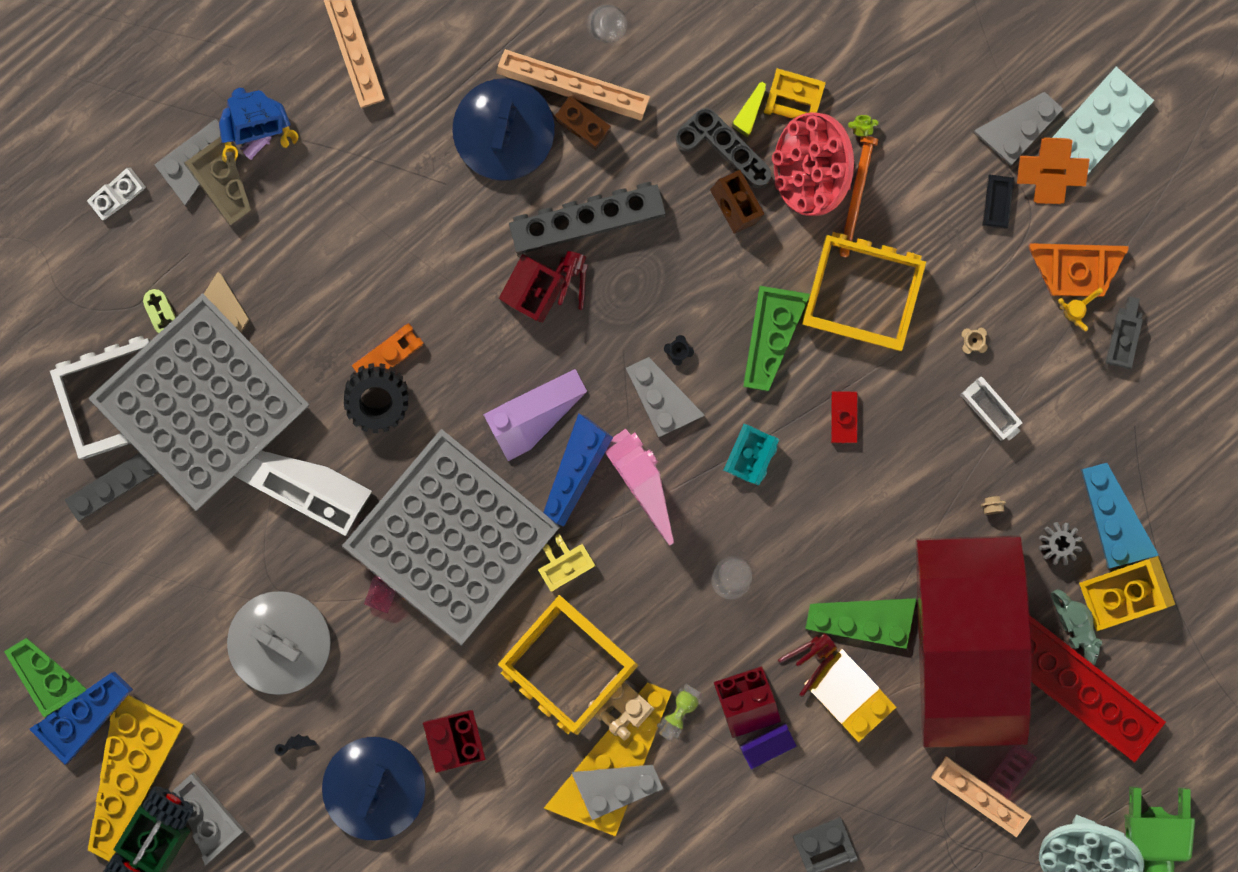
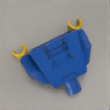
(251, 118)

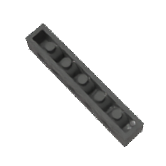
(646, 192)

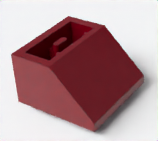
(532, 288)
(747, 702)
(454, 740)

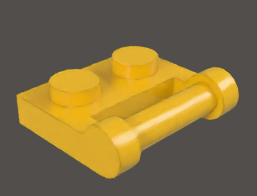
(794, 88)

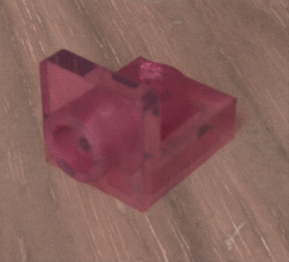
(379, 595)

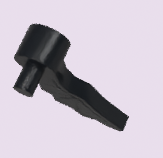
(294, 743)

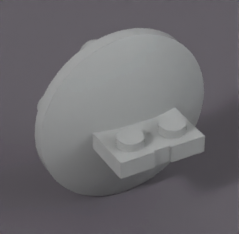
(278, 642)

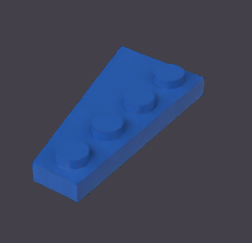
(580, 460)
(77, 721)

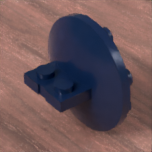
(503, 129)
(373, 788)

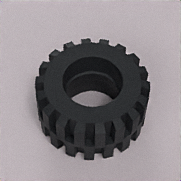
(370, 417)

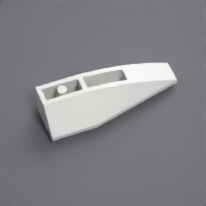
(308, 488)

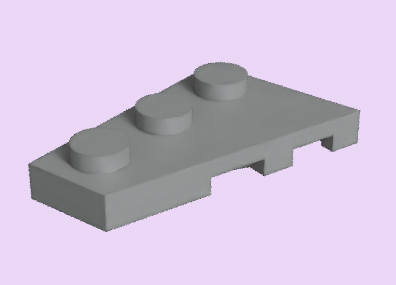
(1019, 127)
(615, 787)

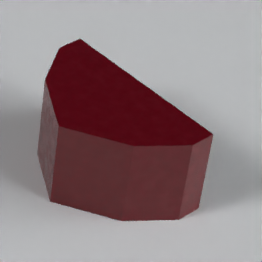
(973, 641)

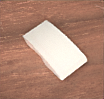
(116, 194)

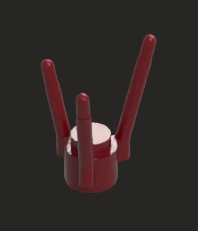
(572, 265)
(820, 648)

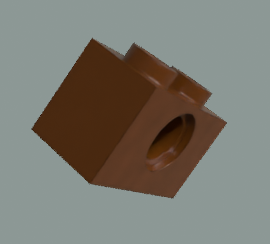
(582, 123)
(737, 201)

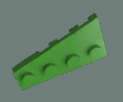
(772, 330)
(872, 621)

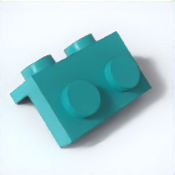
(751, 455)

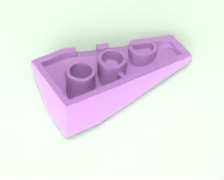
(530, 416)

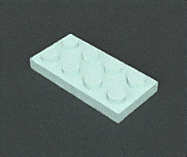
(1104, 117)

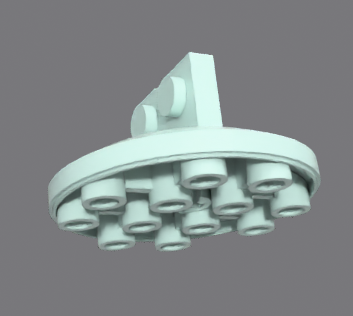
(1089, 848)

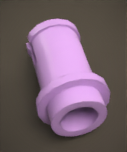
(251, 148)

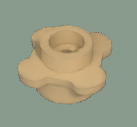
(980, 345)

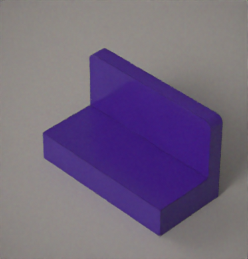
(768, 746)

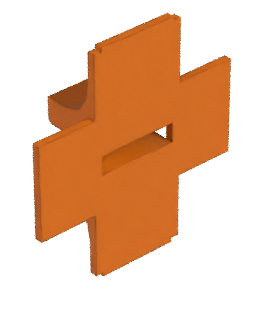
(1049, 173)

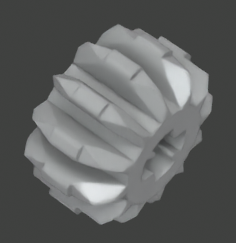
(1053, 548)

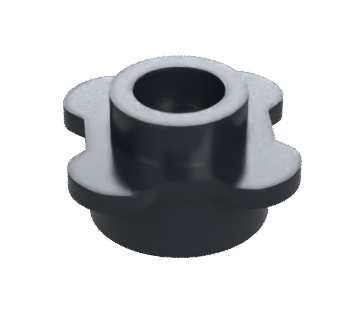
(686, 351)

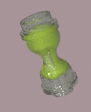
(686, 702)

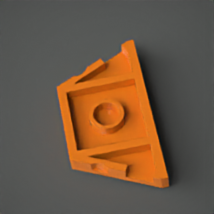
(1077, 268)

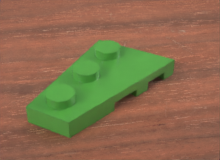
(43, 677)

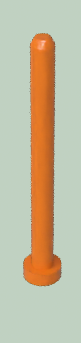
(868, 143)

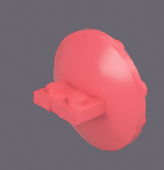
(813, 164)

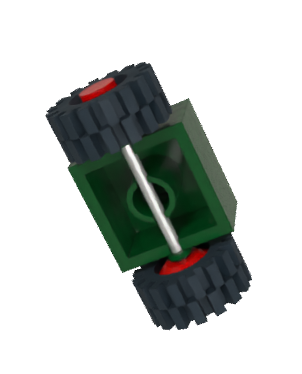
(153, 834)

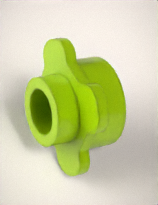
(863, 125)

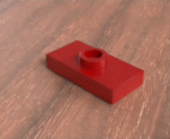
(843, 417)

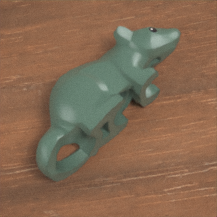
(1079, 621)

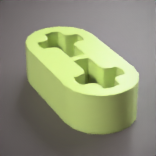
(152, 311)

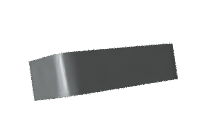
(727, 151)

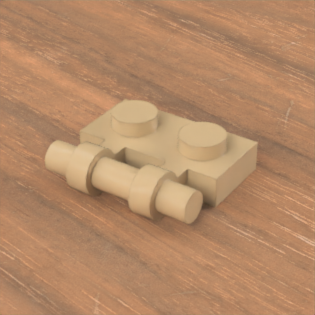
(629, 704)

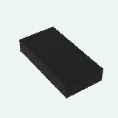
(998, 201)

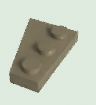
(220, 180)

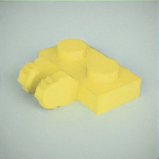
(566, 566)

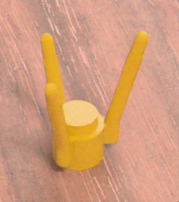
(1076, 309)

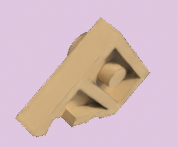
(226, 302)

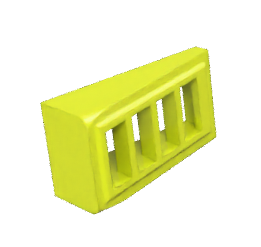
(745, 119)

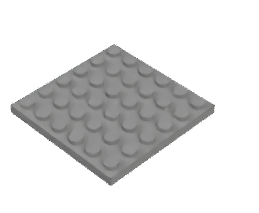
(199, 402)
(450, 537)

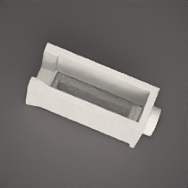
(992, 409)

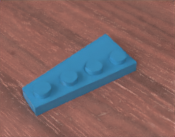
(1116, 522)

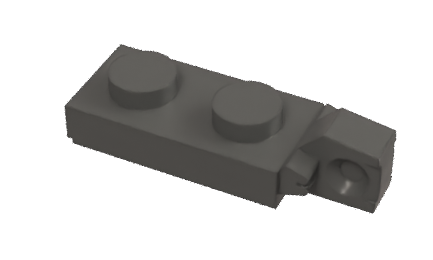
(1125, 335)

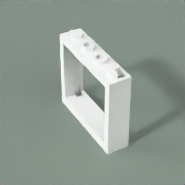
(89, 360)

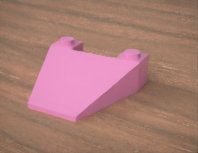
(641, 477)

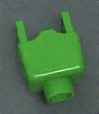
(1159, 835)

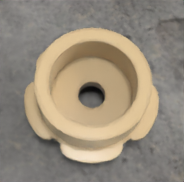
(993, 505)

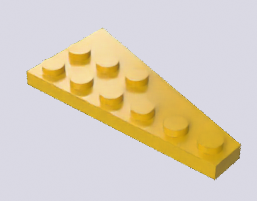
(612, 753)
(132, 759)

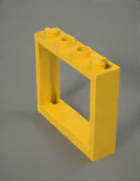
(886, 253)
(529, 690)

